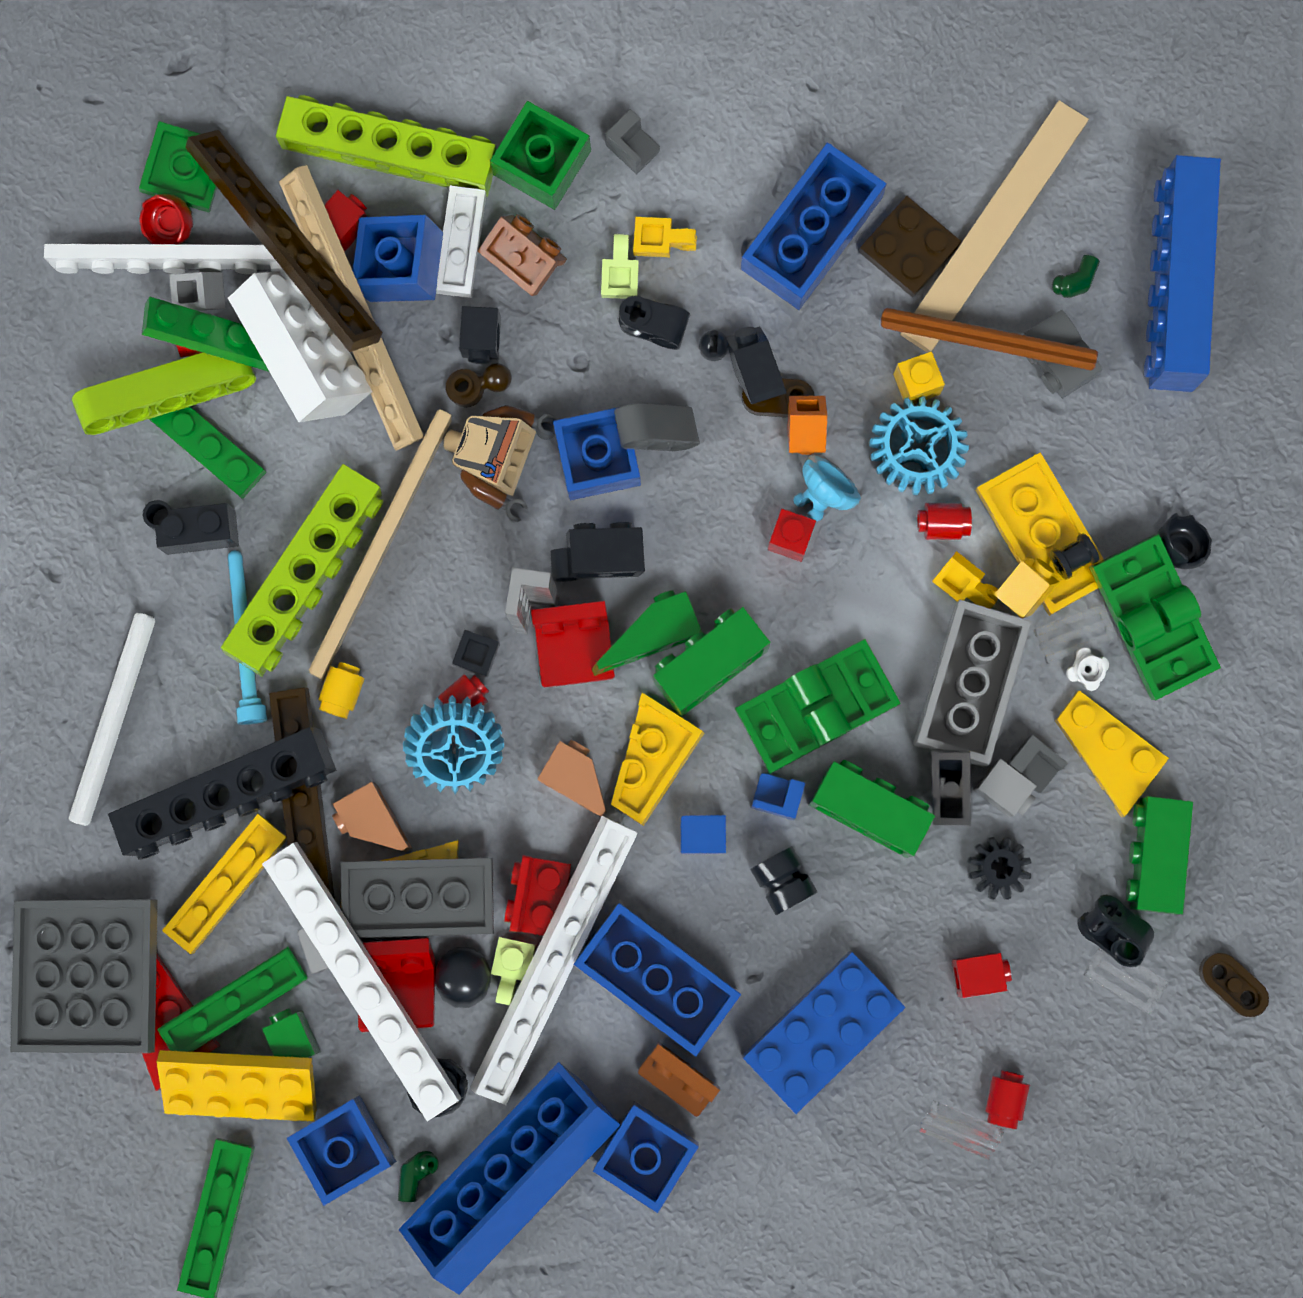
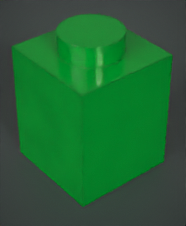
(291, 1035)

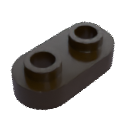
(778, 405)
(1233, 984)

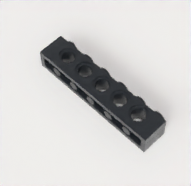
(134, 822)

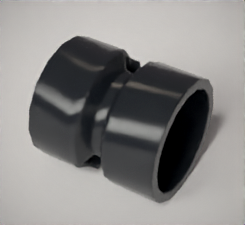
(783, 880)

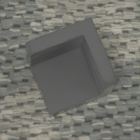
(631, 142)
(1036, 762)

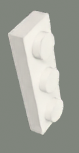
(461, 241)

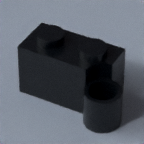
(193, 527)
(599, 553)

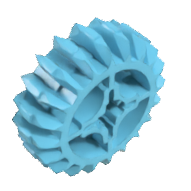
(925, 459)
(424, 749)

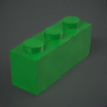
(1160, 855)

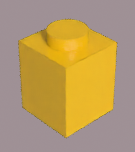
(919, 378)
(1027, 587)

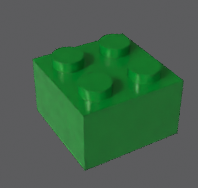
(541, 155)

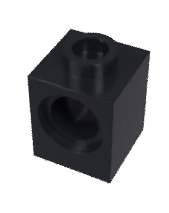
(480, 334)

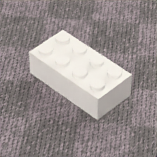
(299, 348)

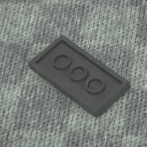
(418, 897)

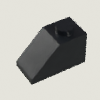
(755, 364)
(951, 787)

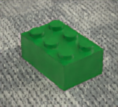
(710, 660)
(872, 808)

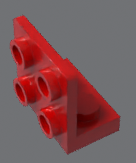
(571, 643)
(537, 894)
(410, 974)

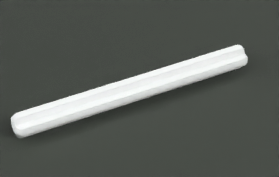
(112, 719)

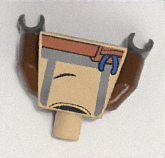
(494, 453)

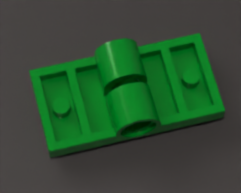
(1155, 617)
(817, 706)

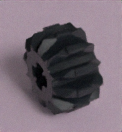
(1009, 861)

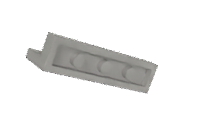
(527, 590)

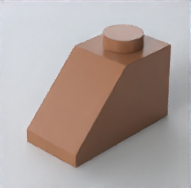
(574, 776)
(369, 818)

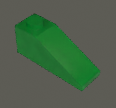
(660, 627)

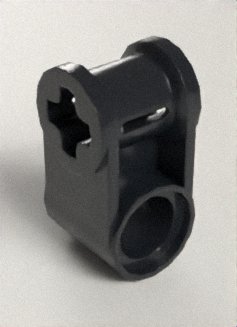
(657, 321)
(1118, 931)

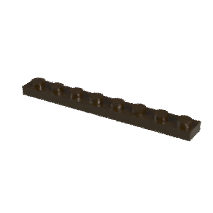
(284, 240)

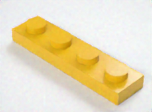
(224, 884)

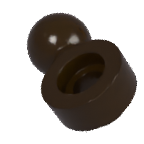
(495, 378)

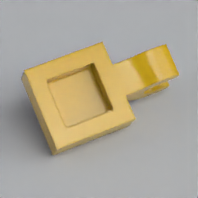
(655, 237)
(962, 580)

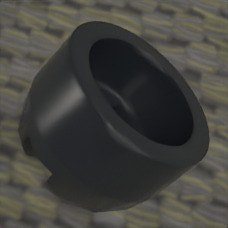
(704, 346)

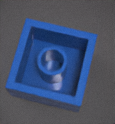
(397, 258)
(594, 456)
(341, 1150)
(646, 1157)

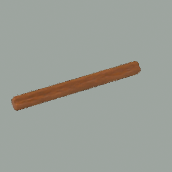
(989, 339)

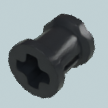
(1074, 556)

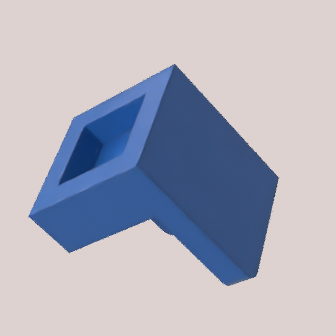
(778, 796)
(703, 834)

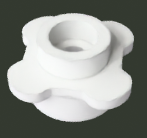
(1098, 670)

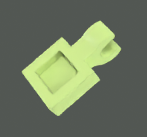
(619, 273)
(510, 963)

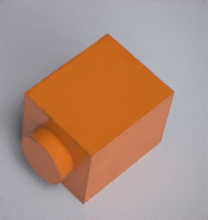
(807, 424)

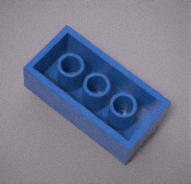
(813, 226)
(657, 979)
(823, 1032)

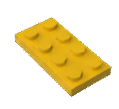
(1036, 519)
(237, 1085)

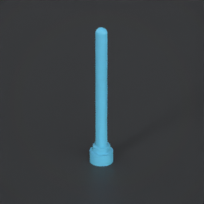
(250, 708)

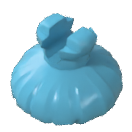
(826, 488)

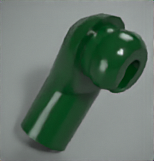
(1078, 282)

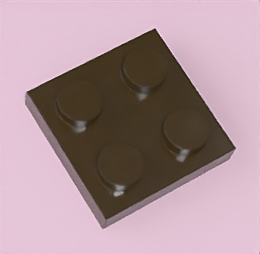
(909, 246)

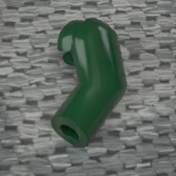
(413, 1171)

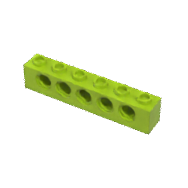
(304, 112)
(345, 488)

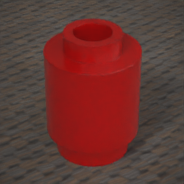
(944, 521)
(466, 687)
(1007, 1099)

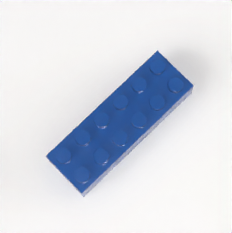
(1183, 274)
(508, 1178)

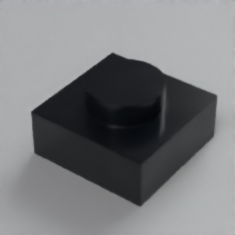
(476, 653)

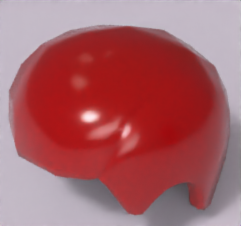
(166, 219)

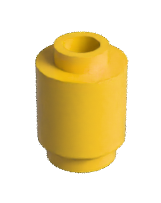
(341, 690)

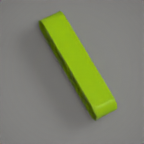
(158, 391)

